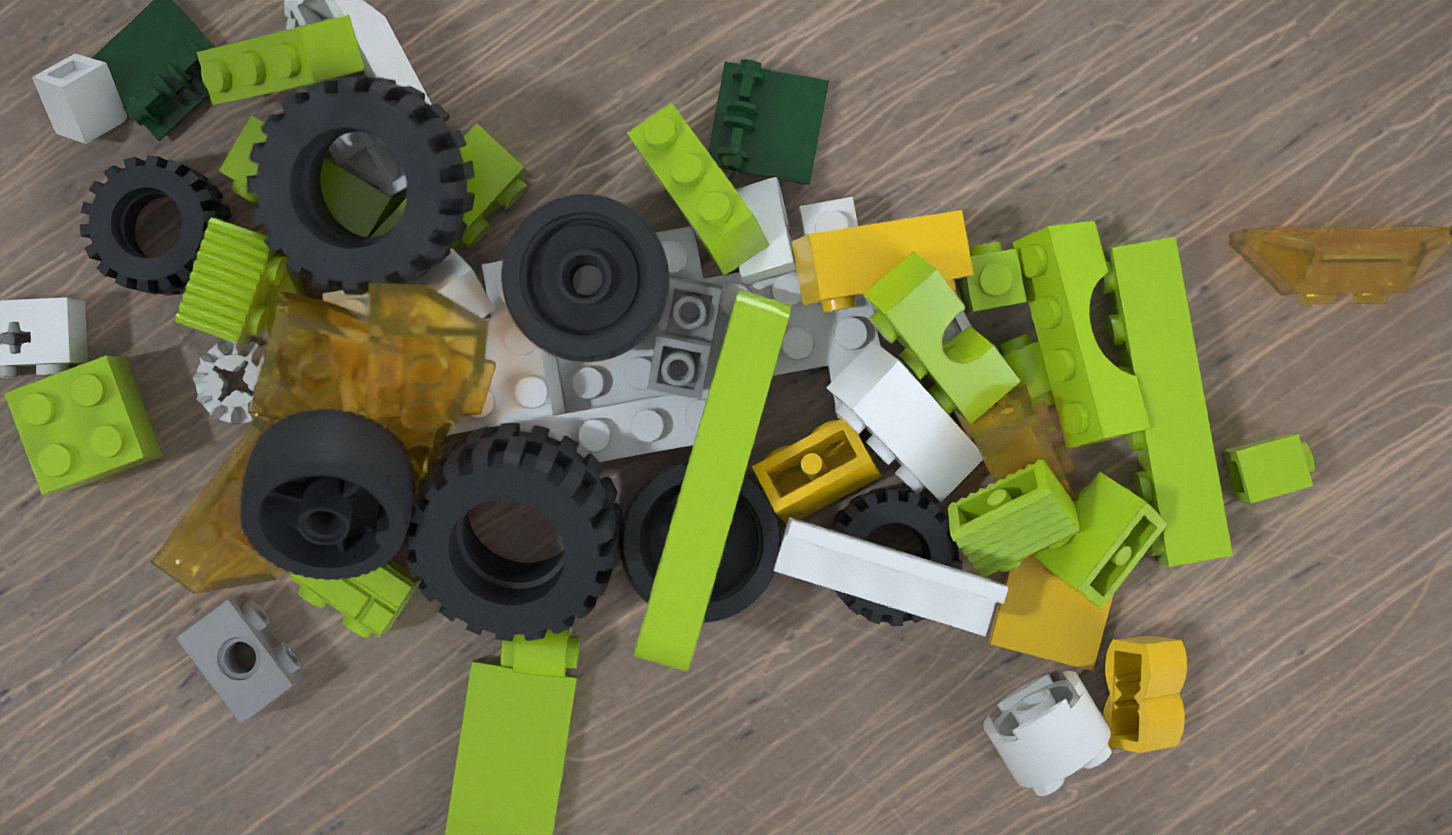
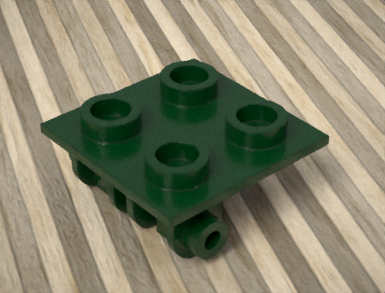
(158, 66)
(767, 122)

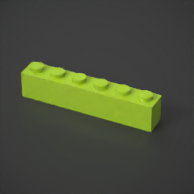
(1177, 454)

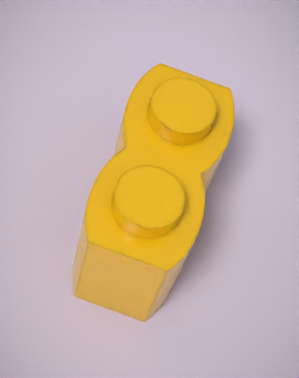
(1144, 693)

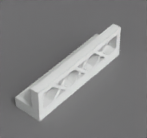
(888, 576)

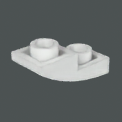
(769, 210)

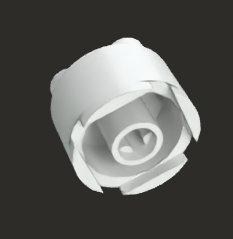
(1049, 732)

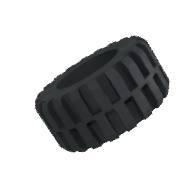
(293, 198)
(504, 593)

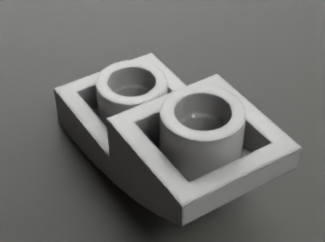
(685, 337)

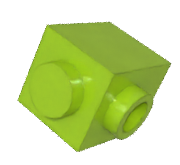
(995, 281)

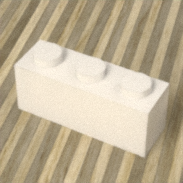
(904, 423)

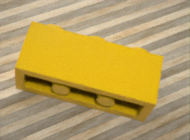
(848, 261)

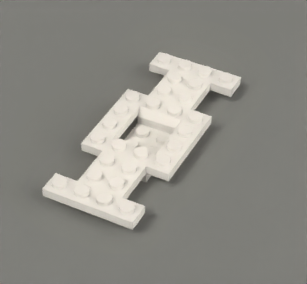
(608, 401)

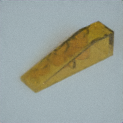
(420, 366)

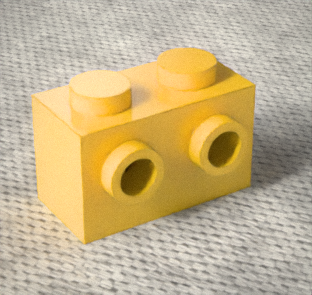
(816, 470)

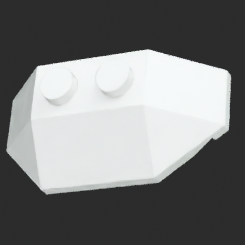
(382, 57)

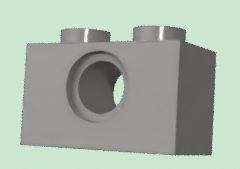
(212, 648)

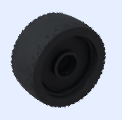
(549, 252)
(327, 494)
(747, 553)

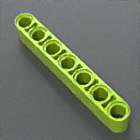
(712, 481)

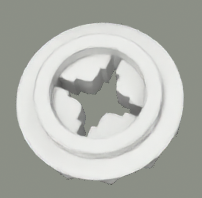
(212, 386)

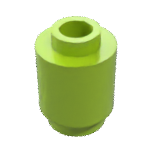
(1029, 366)
(542, 656)

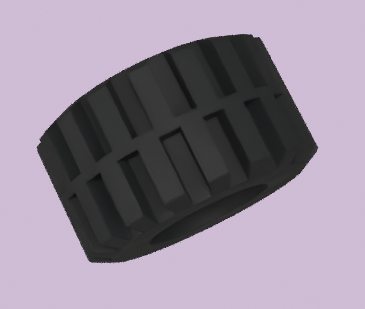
(115, 215)
(902, 508)

